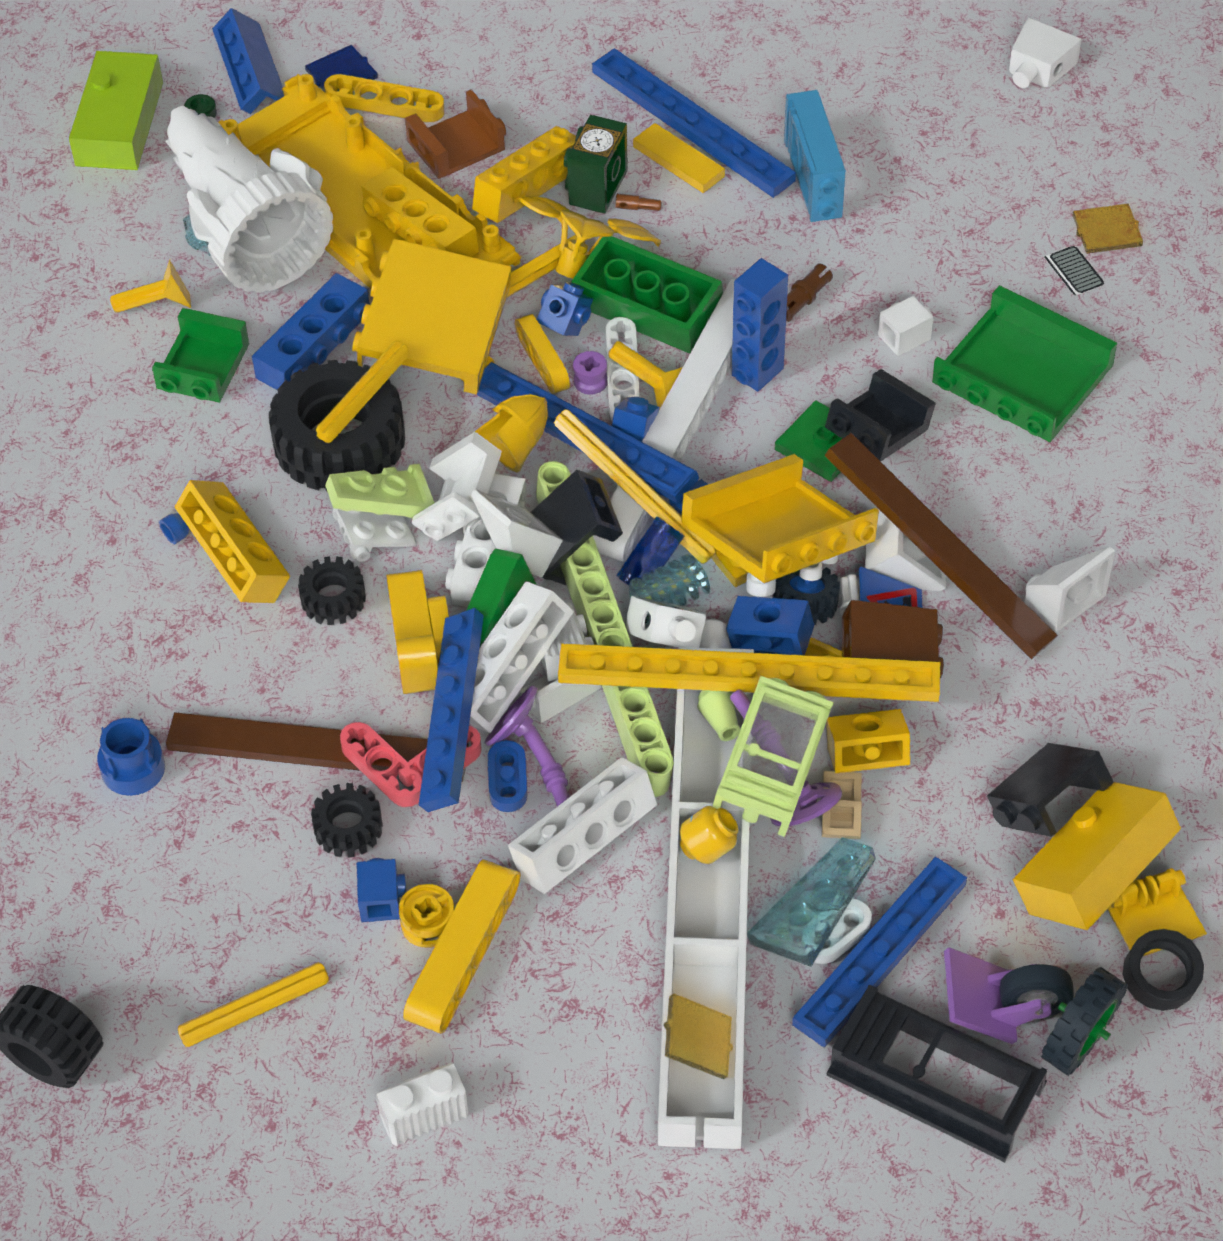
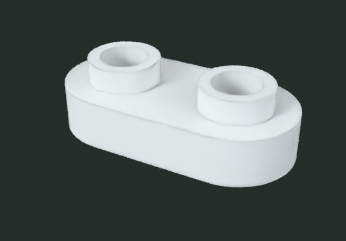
(844, 936)

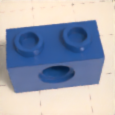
(770, 625)

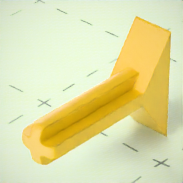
(170, 287)
(645, 370)

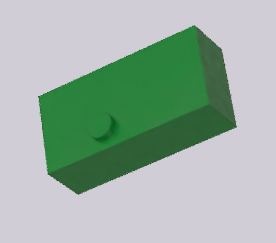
(652, 291)

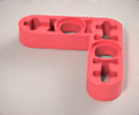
(409, 772)

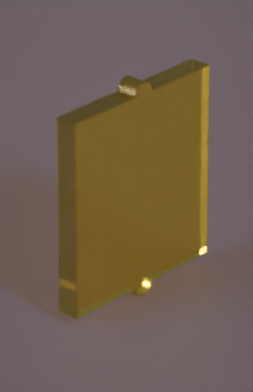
(1107, 228)
(698, 1036)

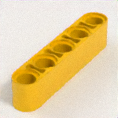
(461, 946)

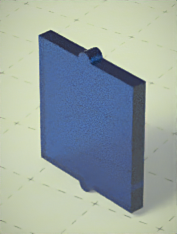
(344, 61)

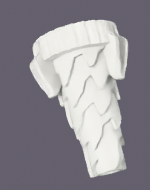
(258, 218)

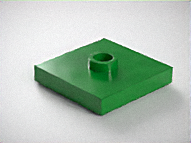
(811, 441)

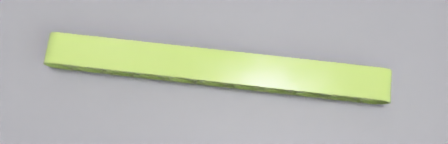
(604, 623)

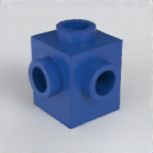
(565, 309)

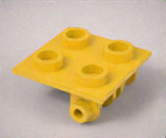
(1155, 905)

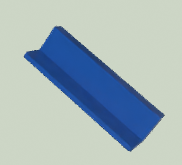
(247, 60)

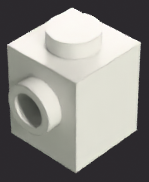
(905, 325)

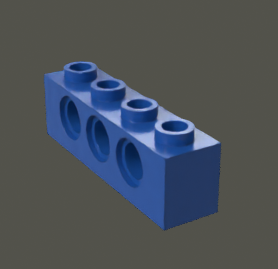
(759, 324)
(311, 331)

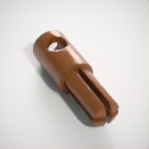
(634, 202)

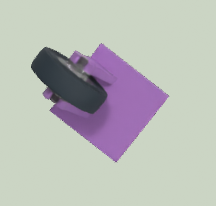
(1001, 999)

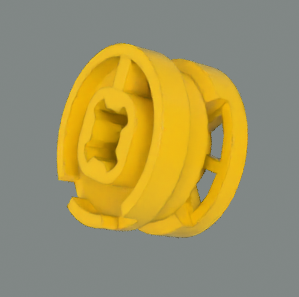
(425, 913)

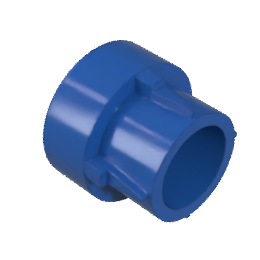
(130, 757)

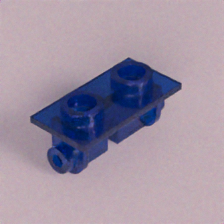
(651, 551)

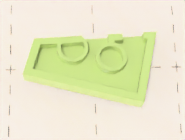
(383, 493)

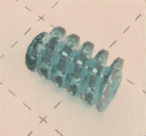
(672, 582)

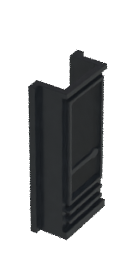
(867, 1040)

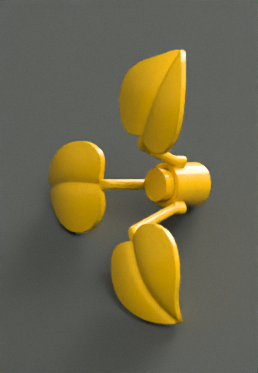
(575, 252)

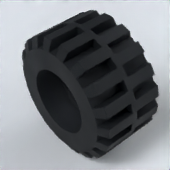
(48, 1036)

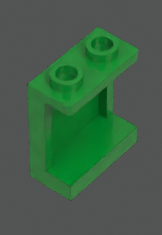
(202, 356)

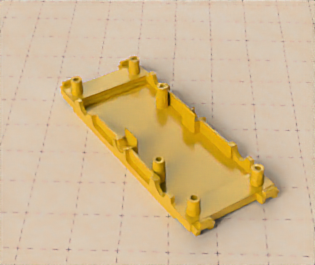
(347, 156)

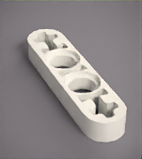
(615, 371)

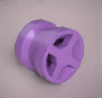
(590, 372)

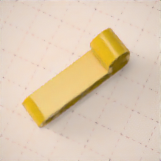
(412, 631)

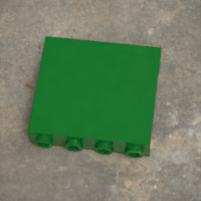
(1026, 364)

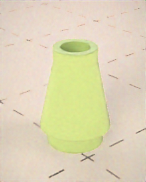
(719, 713)

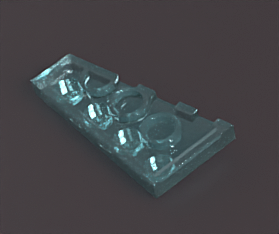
(813, 906)

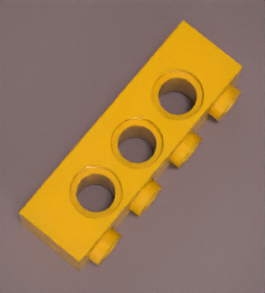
(522, 174)
(417, 214)
(232, 542)

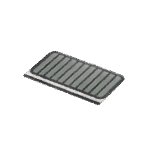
(1074, 270)

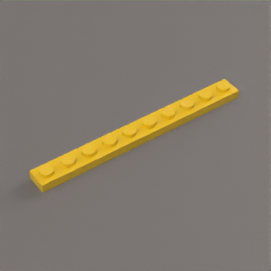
(743, 670)

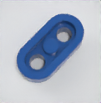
(507, 779)

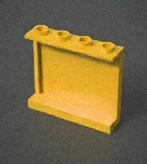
(437, 307)
(774, 520)

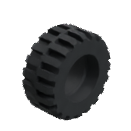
(309, 400)

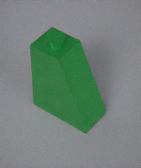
(498, 586)

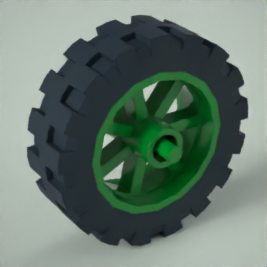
(1084, 1021)

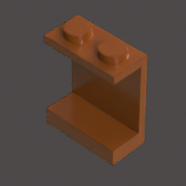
(459, 139)

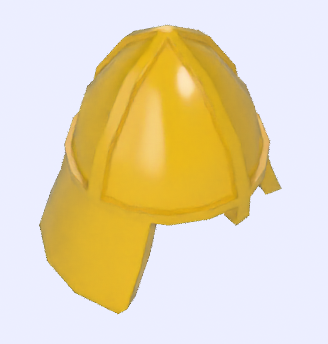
(516, 428)

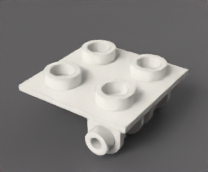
(372, 530)

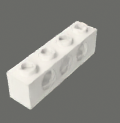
(475, 549)
(514, 651)
(582, 825)

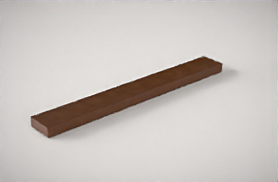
(941, 546)
(275, 742)

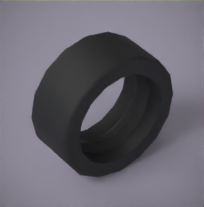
(1179, 946)

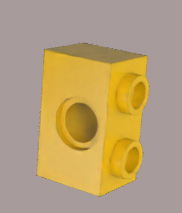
(868, 741)

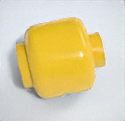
(708, 834)

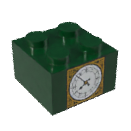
(596, 163)

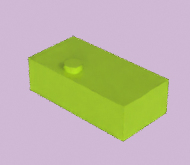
(116, 110)

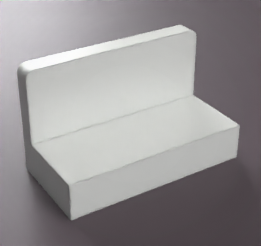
(555, 697)

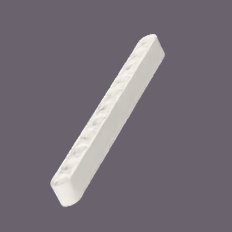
(679, 416)

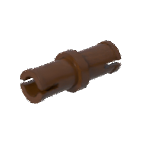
(805, 290)

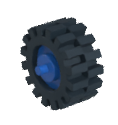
(820, 594)

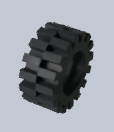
(332, 606)
(347, 838)

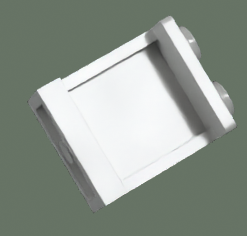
(464, 468)

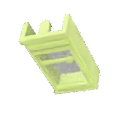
(774, 751)

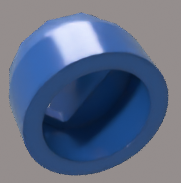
(174, 528)

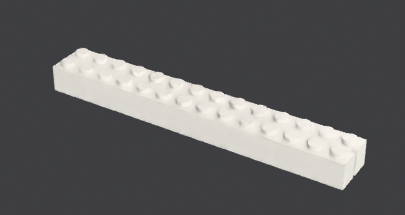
(704, 937)

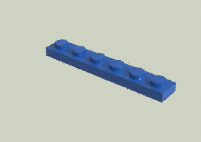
(451, 711)
(879, 951)

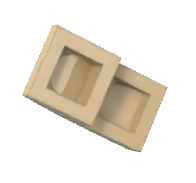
(845, 816)

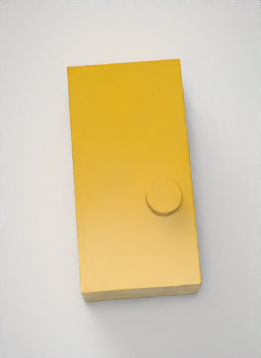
(1097, 855)

